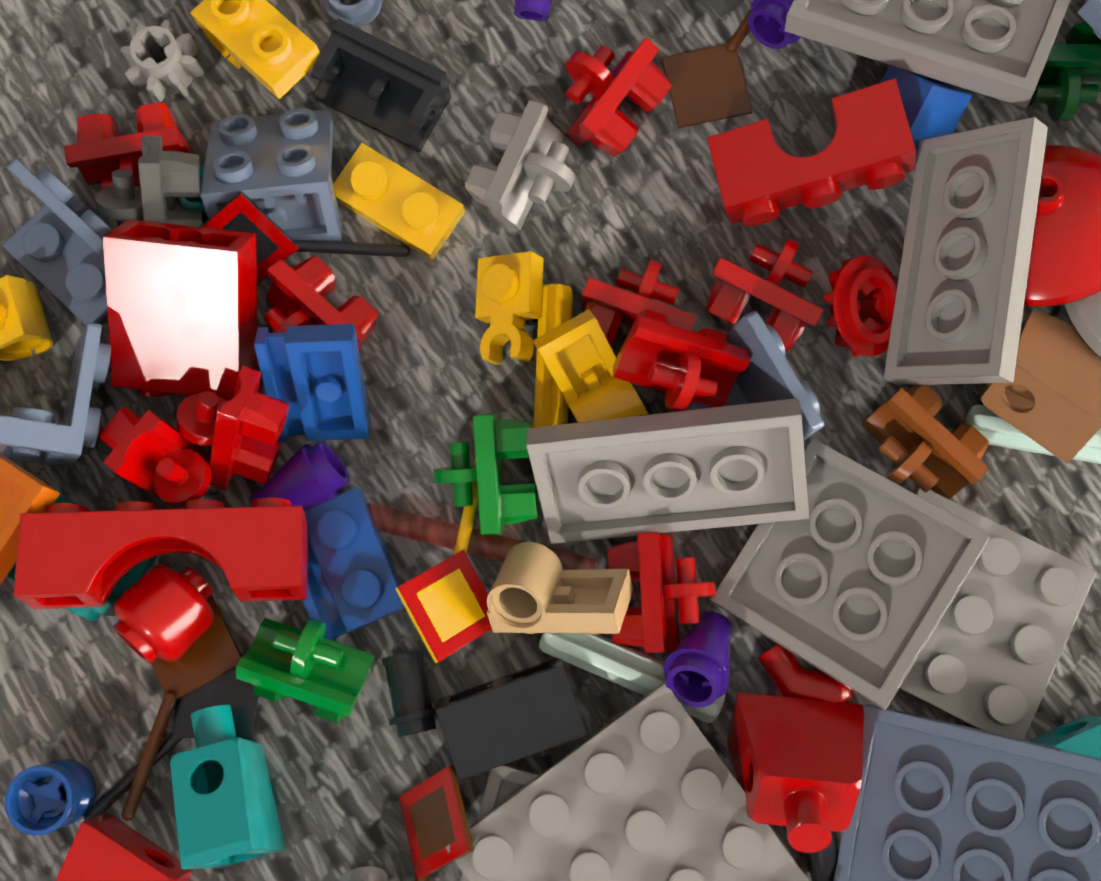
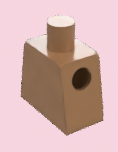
(1053, 387)

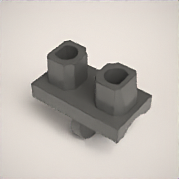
(160, 176)

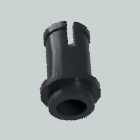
(409, 693)

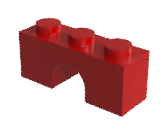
(868, 149)

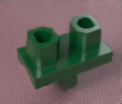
(1071, 73)

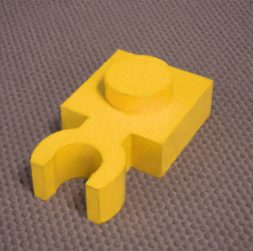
(507, 297)

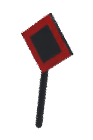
(274, 244)

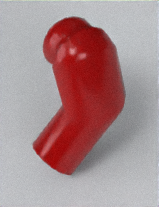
(801, 683)

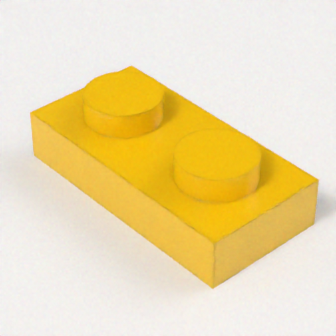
(397, 201)

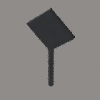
(220, 691)

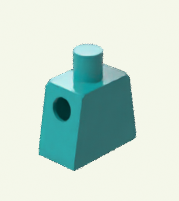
(228, 819)

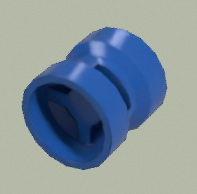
(37, 803)

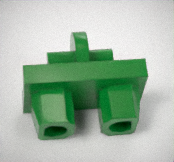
(498, 501)
(306, 668)

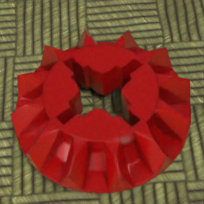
(877, 287)

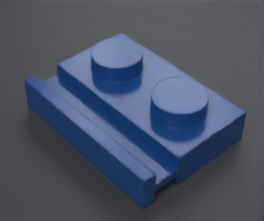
(320, 378)
(348, 567)

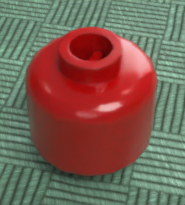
(164, 613)

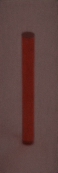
(445, 535)

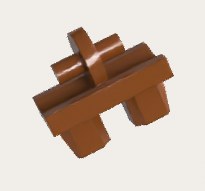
(923, 446)

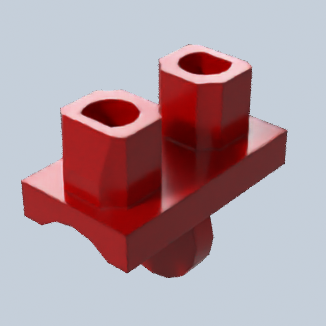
(631, 77)
(103, 151)
(736, 285)
(300, 300)
(617, 306)
(680, 362)
(239, 429)
(156, 457)
(653, 565)

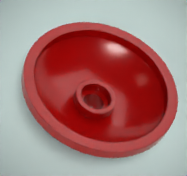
(1066, 229)

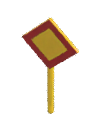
(449, 598)

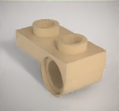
(540, 597)

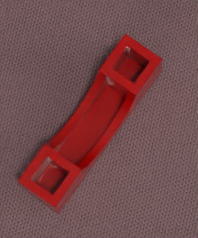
(81, 555)

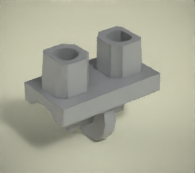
(528, 168)

